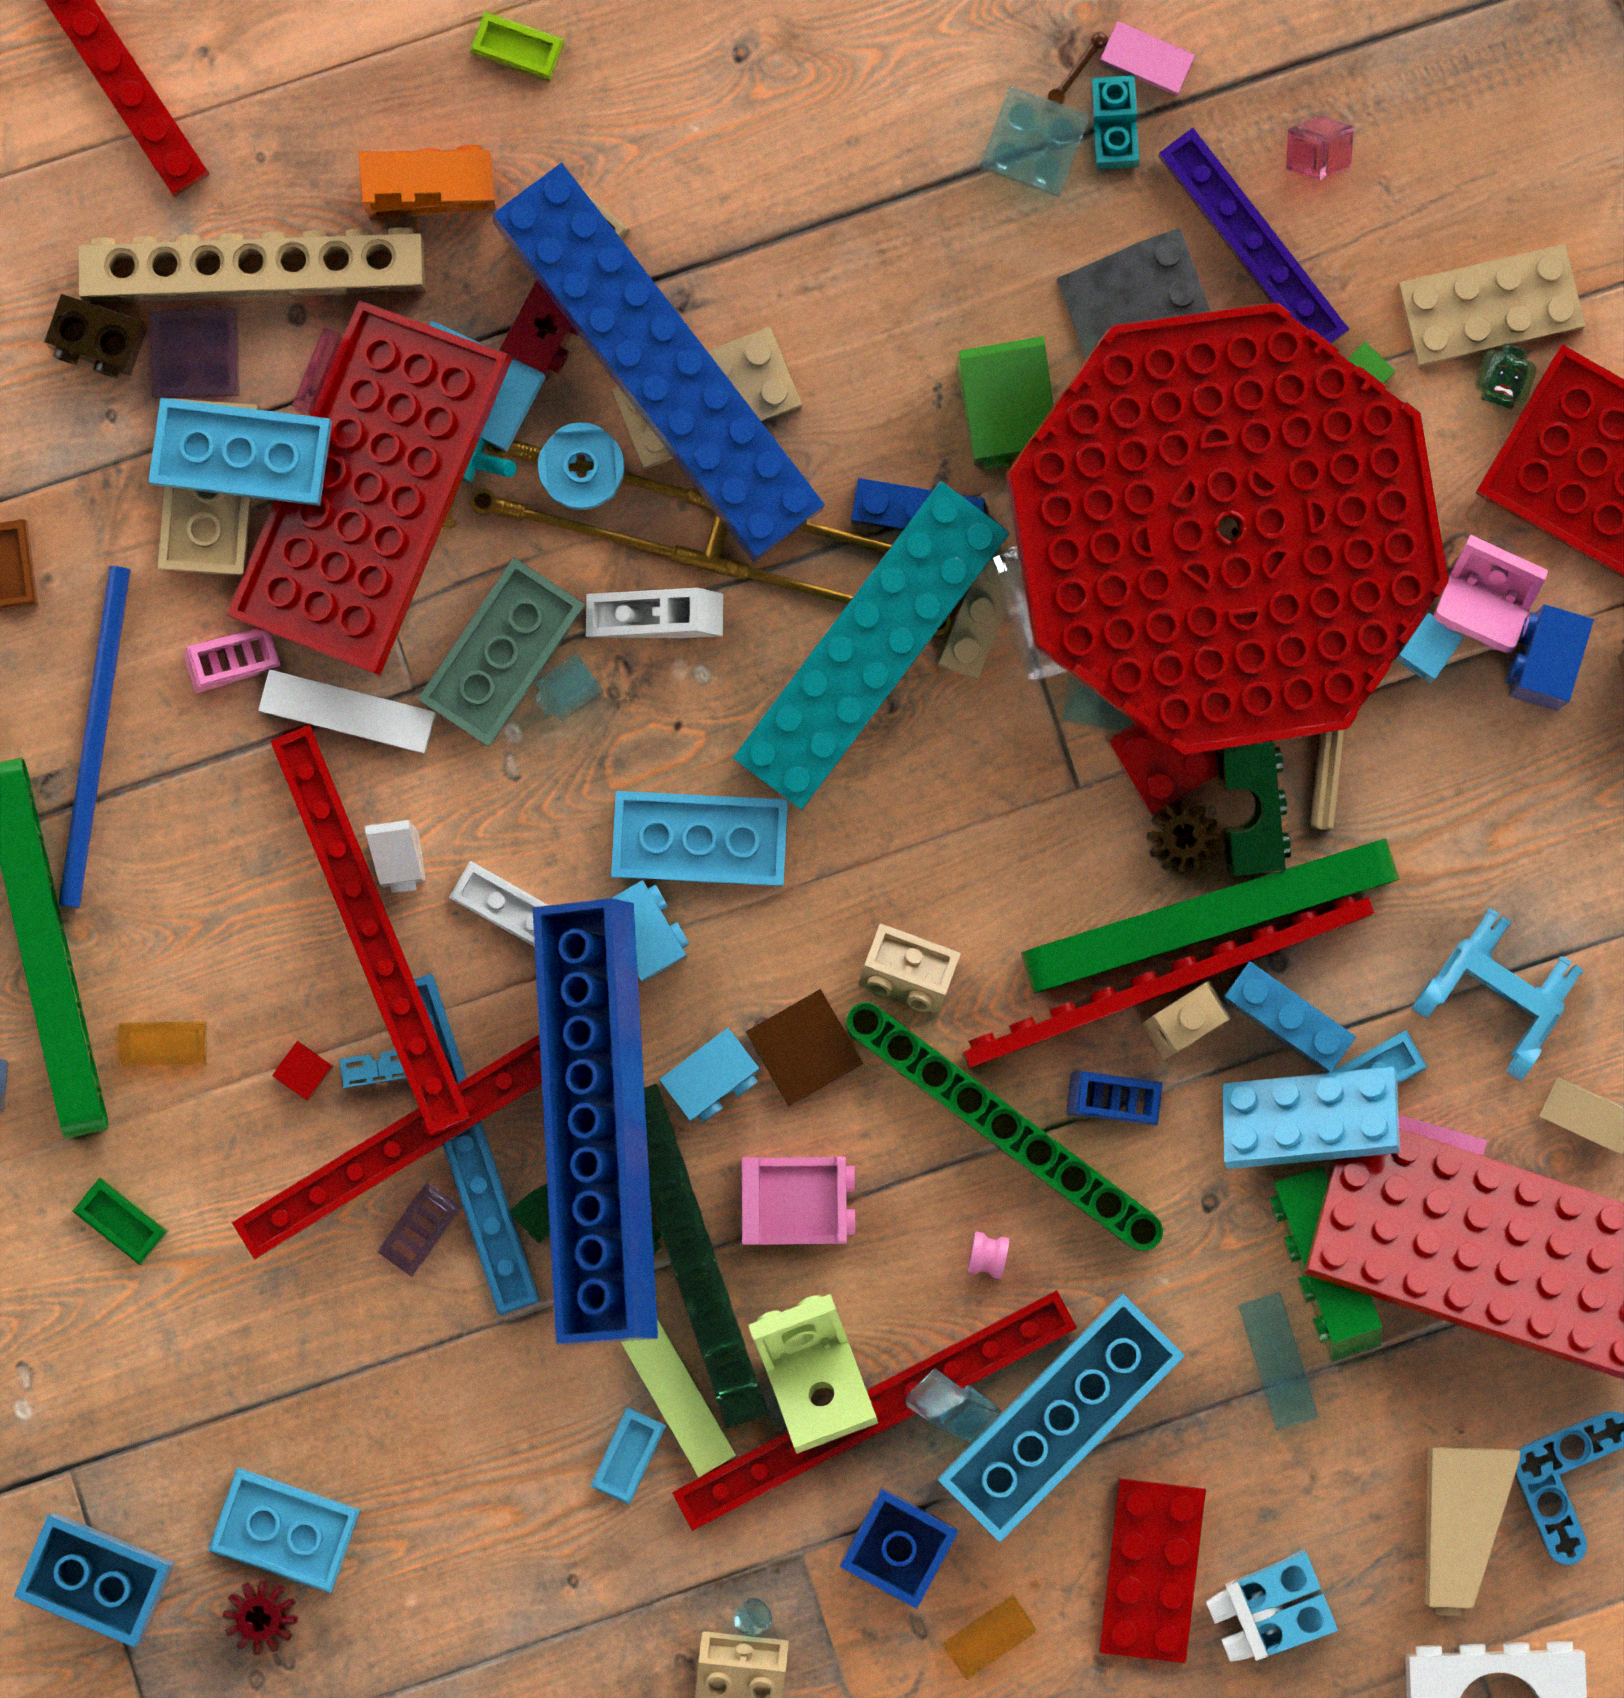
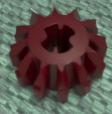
(249, 1626)

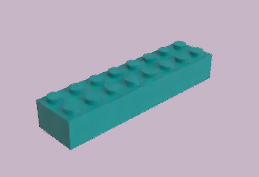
(871, 645)

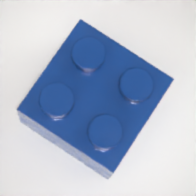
(1549, 657)
(899, 1547)

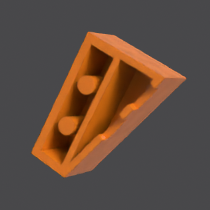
(426, 181)

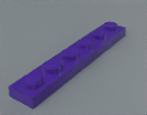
(1249, 235)

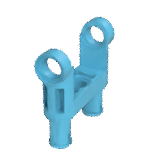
(1541, 1003)

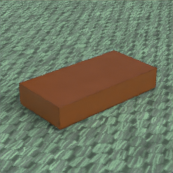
(16, 566)

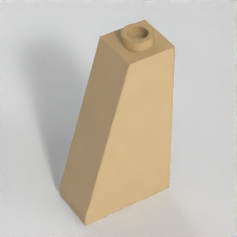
(1462, 1519)

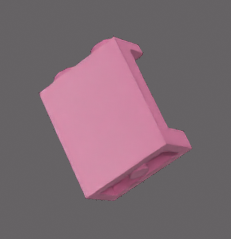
(796, 1200)

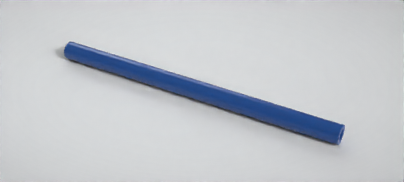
(94, 737)

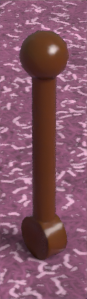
(1098, 40)

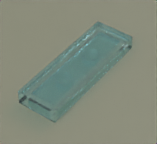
(1278, 1360)

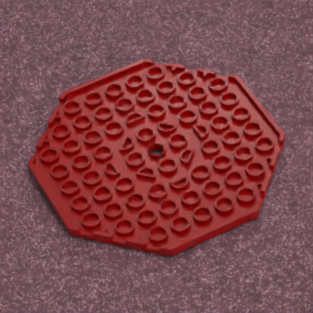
(1124, 509)

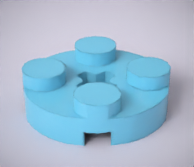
(564, 485)

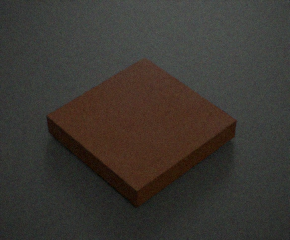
(804, 1047)

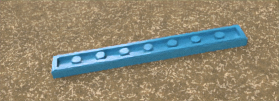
(481, 1185)

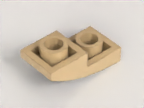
(1585, 1114)

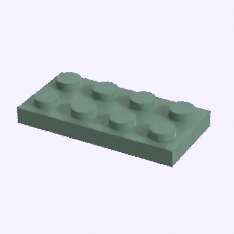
(501, 652)

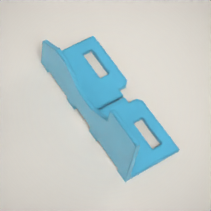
(369, 1069)

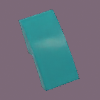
(1115, 122)

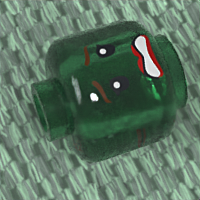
(1505, 376)

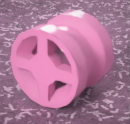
(988, 1255)

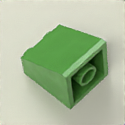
(1004, 397)

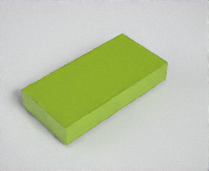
(517, 46)

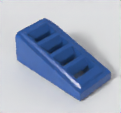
(1078, 1094)

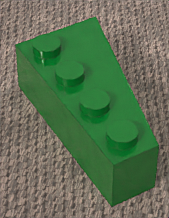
(1343, 1316)

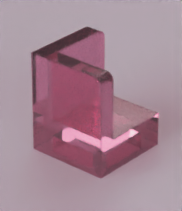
(1319, 147)

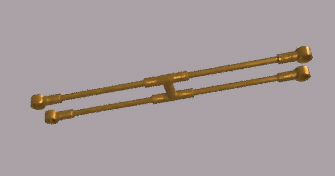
(708, 560)

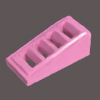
(235, 673)

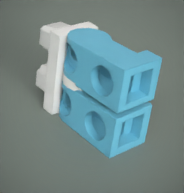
(1265, 1622)

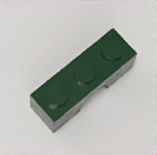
(1259, 842)

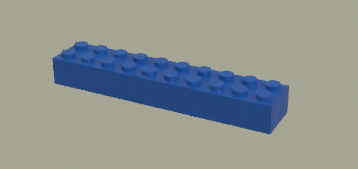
(657, 362)
(595, 1122)

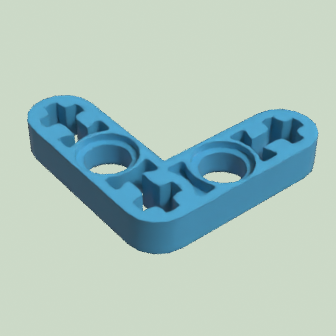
(1550, 1481)

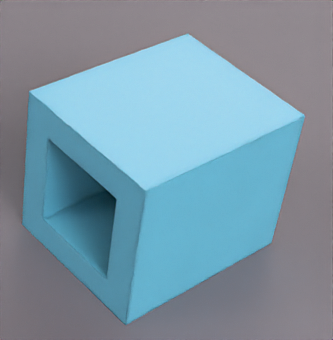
(1429, 648)

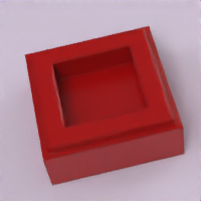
(302, 1070)

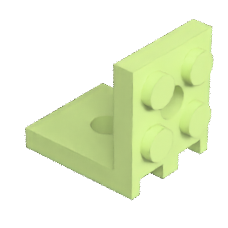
(809, 1352)

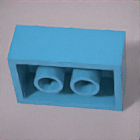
(94, 1579)

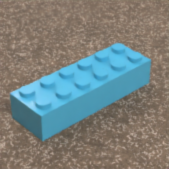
(1060, 1417)

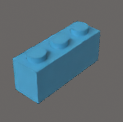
(1288, 1017)

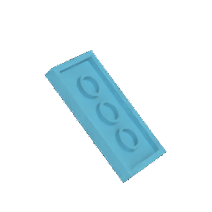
(240, 451)
(699, 838)
(1311, 1118)

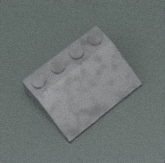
(1131, 286)

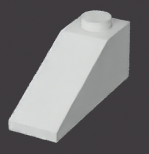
(655, 614)
(396, 855)

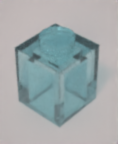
(567, 689)

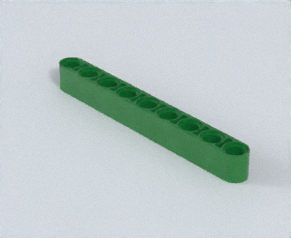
(1210, 916)
(47, 958)
(1025, 1132)

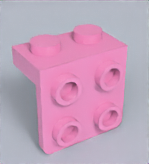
(1489, 594)

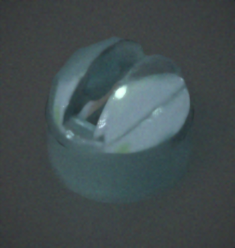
(752, 1617)

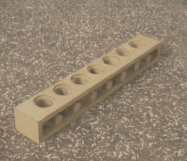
(101, 256)

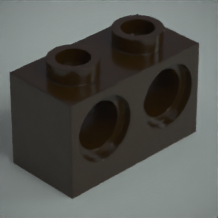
(99, 327)

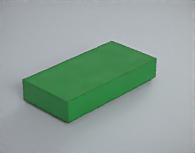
(120, 1221)

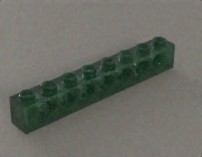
(698, 1271)

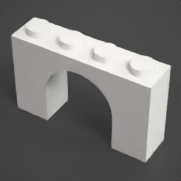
(1548, 1673)

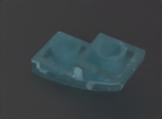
(951, 1408)

